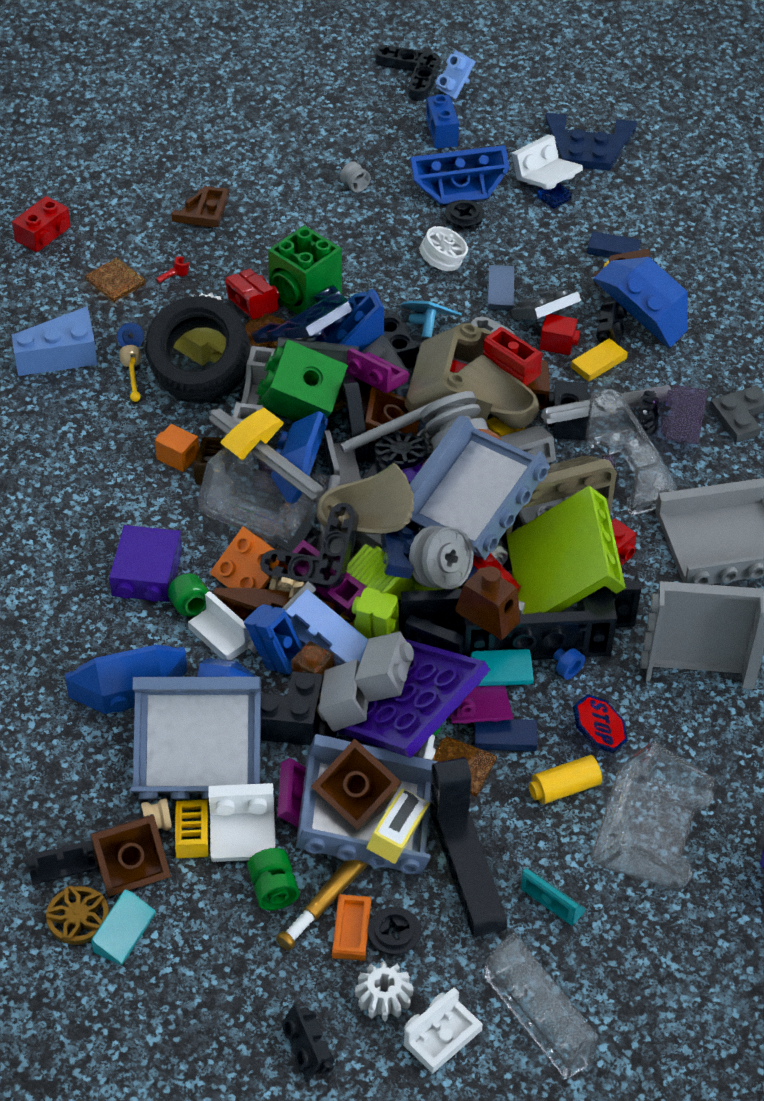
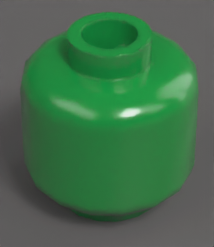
(188, 594)

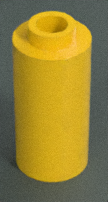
(565, 780)

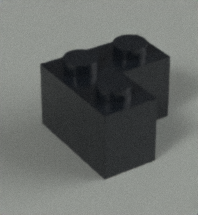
(293, 716)

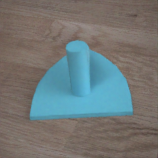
(427, 319)

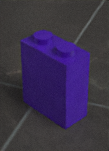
(145, 563)

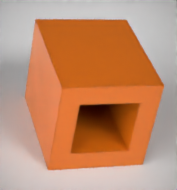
(176, 447)

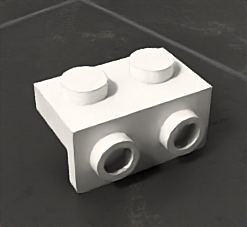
(440, 1030)

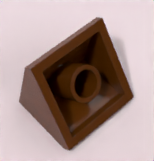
(383, 408)
(357, 785)
(130, 855)

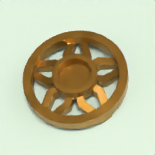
(76, 914)

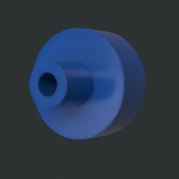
(124, 337)
(569, 662)

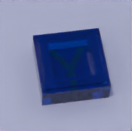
(555, 196)

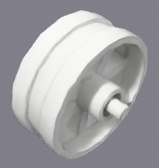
(443, 248)

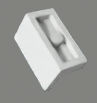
(220, 629)

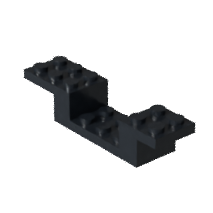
(586, 629)

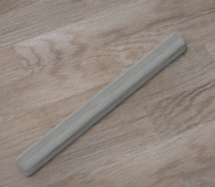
(581, 408)
(272, 459)

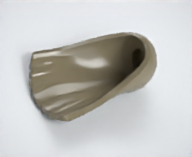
(512, 400)
(381, 501)

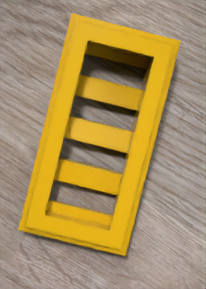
(191, 847)

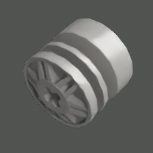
(445, 411)

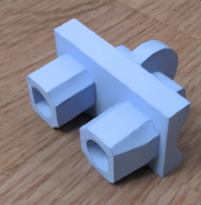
(455, 74)

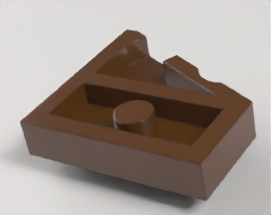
(204, 208)

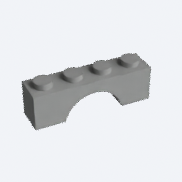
(254, 374)

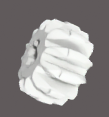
(384, 1003)

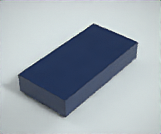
(607, 244)
(506, 735)

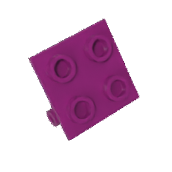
(484, 704)

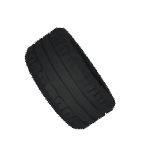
(185, 316)

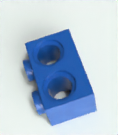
(442, 121)

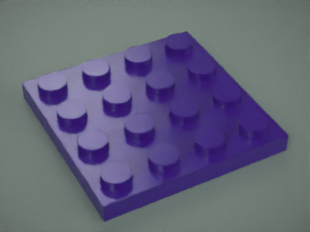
(432, 691)

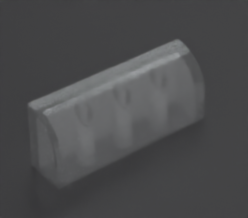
(541, 1006)

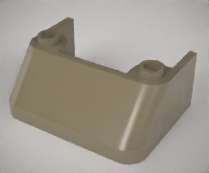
(432, 373)
(569, 478)

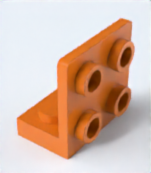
(241, 562)

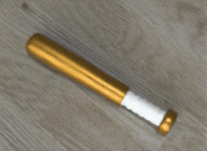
(321, 901)

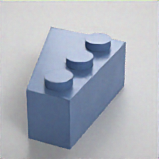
(56, 344)
(324, 627)

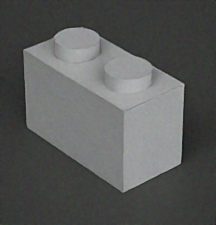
(384, 666)
(341, 698)

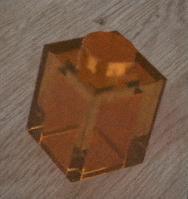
(313, 659)

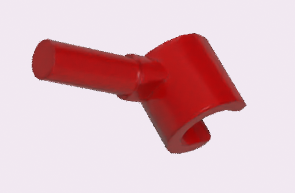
(179, 269)

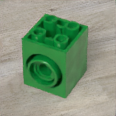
(304, 267)
(300, 382)

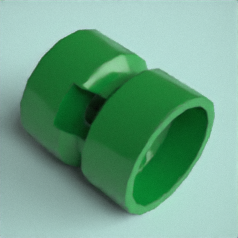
(273, 879)

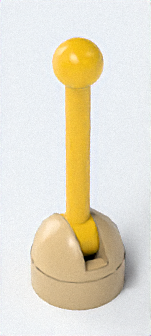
(125, 357)

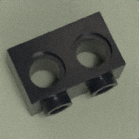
(401, 341)

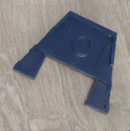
(589, 148)
(328, 310)
(397, 551)

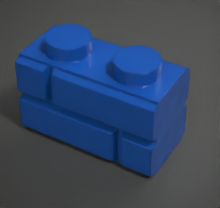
(273, 637)

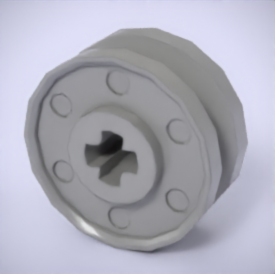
(441, 557)

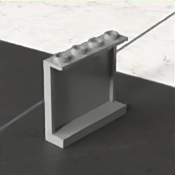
(715, 531)
(705, 629)

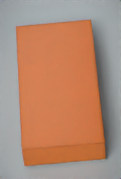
(351, 927)

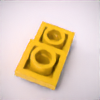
(246, 435)

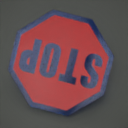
(600, 723)

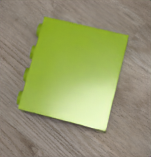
(565, 554)

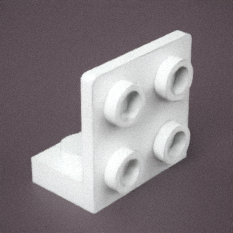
(540, 164)
(241, 821)

